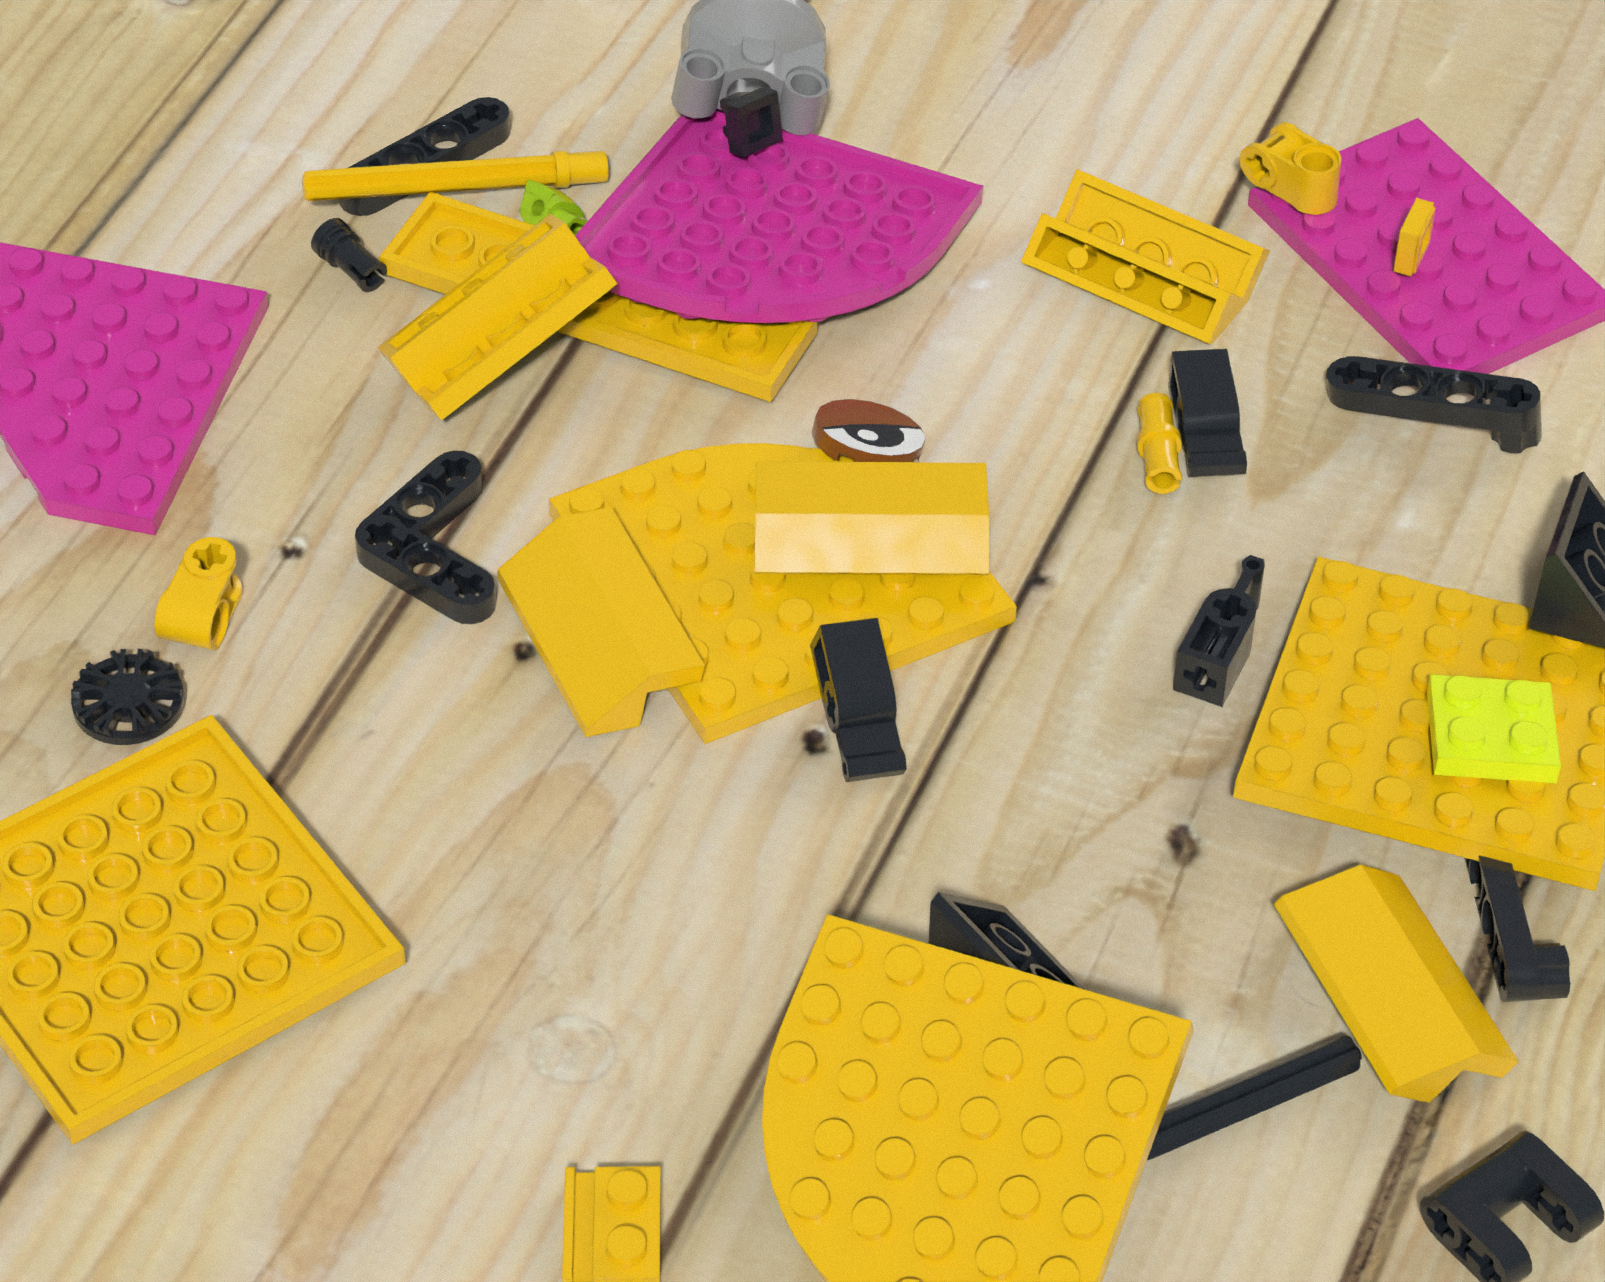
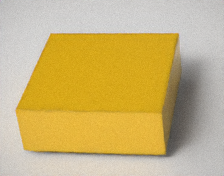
(1414, 237)

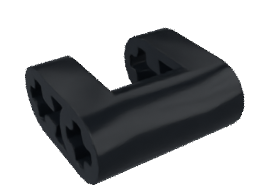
(1521, 1170)

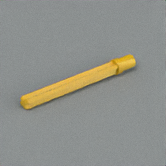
(360, 182)

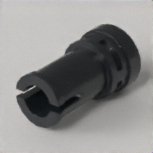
(342, 249)

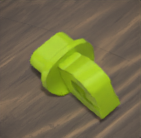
(543, 200)

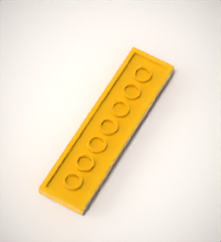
(454, 239)

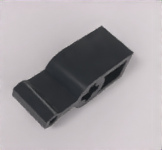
(1207, 412)
(1220, 637)
(859, 698)

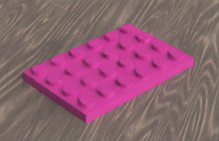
(1487, 281)

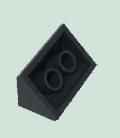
(1573, 574)
(991, 935)

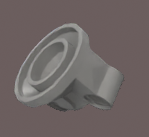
(751, 46)

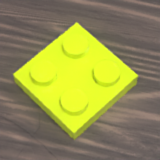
(1493, 728)

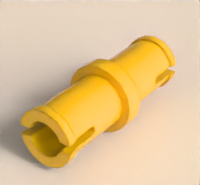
(1159, 443)

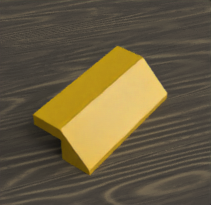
(1146, 257)
(496, 316)
(871, 518)
(598, 620)
(1394, 982)

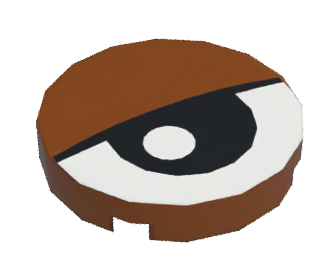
(866, 432)

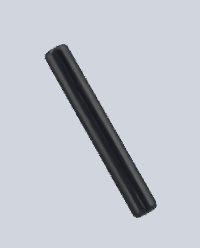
(1255, 1094)

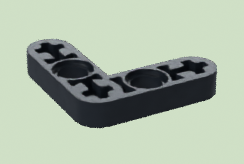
(414, 544)

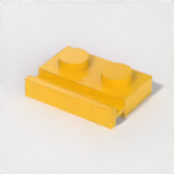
(612, 1225)

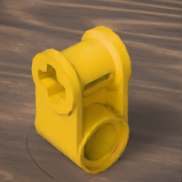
(1297, 167)
(200, 596)

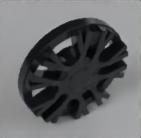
(127, 697)

